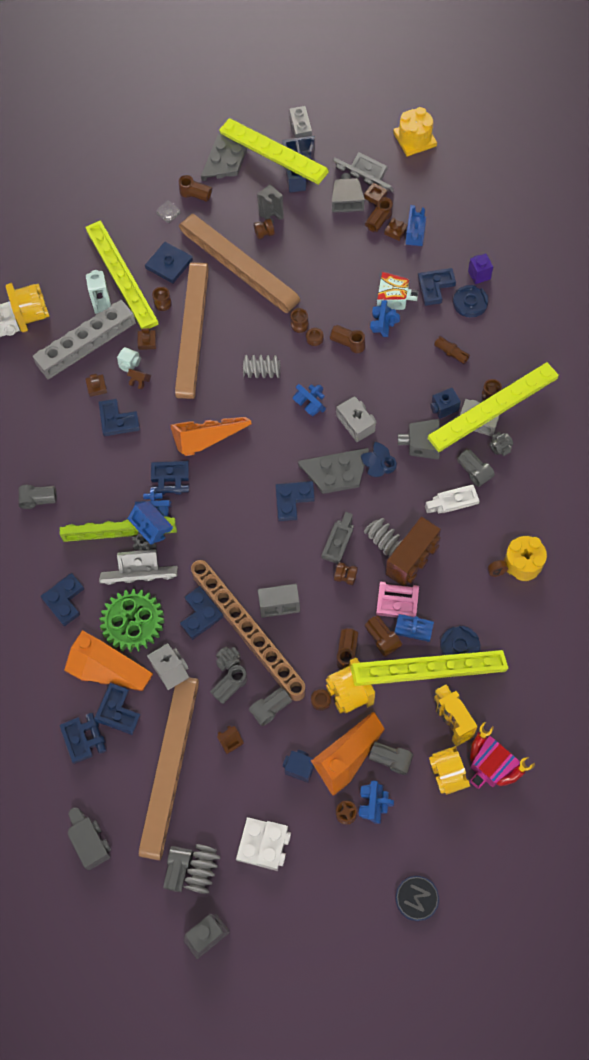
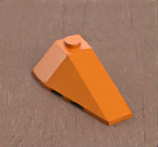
(196, 437)
(98, 662)
(345, 756)

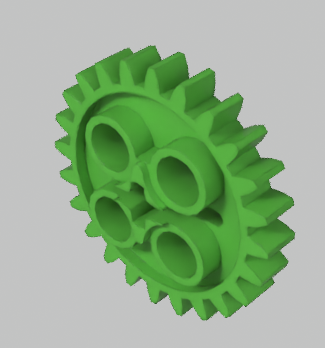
(117, 612)

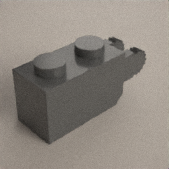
(86, 840)

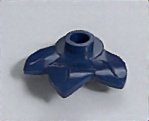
(376, 461)

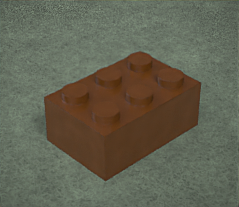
(413, 552)

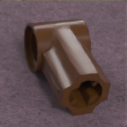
(190, 188)
(380, 215)
(348, 338)
(386, 640)
(347, 646)

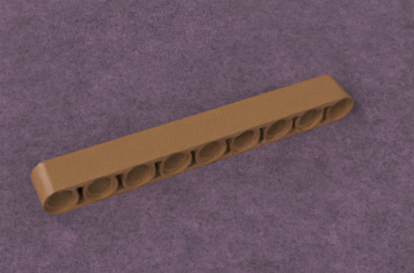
(240, 263)
(192, 331)
(251, 637)
(168, 770)

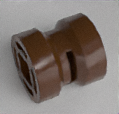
(264, 228)
(161, 298)
(299, 320)
(490, 388)
(341, 571)

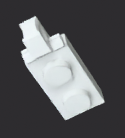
(453, 500)

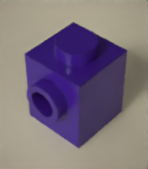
(480, 268)

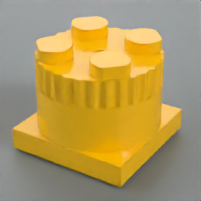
(415, 131)
(27, 304)
(346, 693)

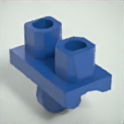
(387, 318)
(314, 405)
(162, 506)
(414, 627)
(378, 802)

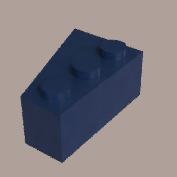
(305, 147)

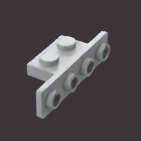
(366, 168)
(138, 566)

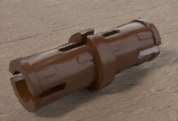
(452, 350)

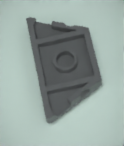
(224, 158)
(335, 471)

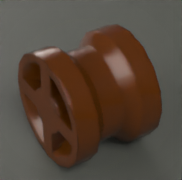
(348, 810)

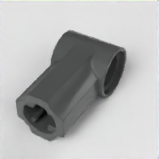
(478, 471)
(31, 496)
(228, 685)
(265, 709)
(396, 759)
(178, 862)

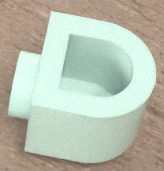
(128, 359)

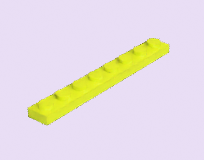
(274, 151)
(121, 275)
(492, 407)
(428, 667)

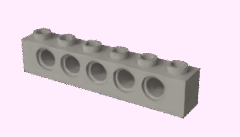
(92, 336)

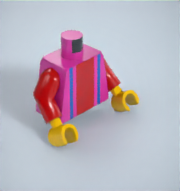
(493, 762)

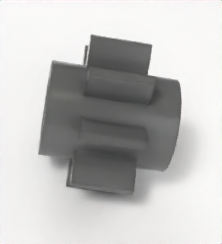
(501, 444)
(144, 546)
(227, 658)

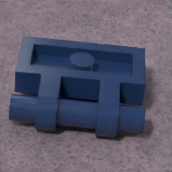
(170, 472)
(76, 740)

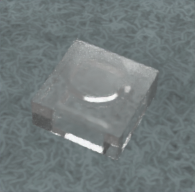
(168, 211)

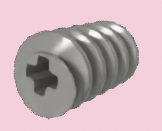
(261, 366)
(382, 536)
(202, 869)

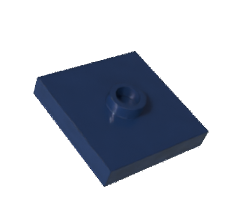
(169, 262)

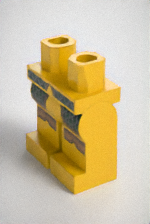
(455, 715)

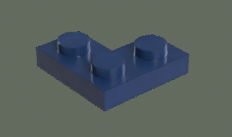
(432, 281)
(116, 423)
(290, 494)
(58, 599)
(205, 613)
(111, 711)

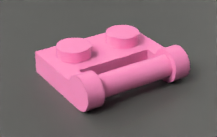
(394, 605)

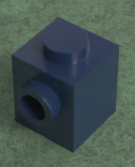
(445, 403)
(298, 765)

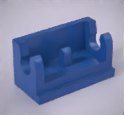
(415, 227)
(149, 522)

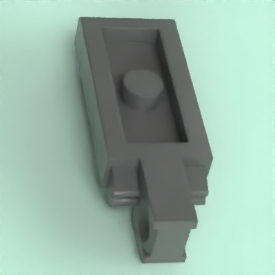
(338, 539)

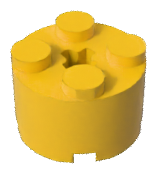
(525, 557)
(450, 770)

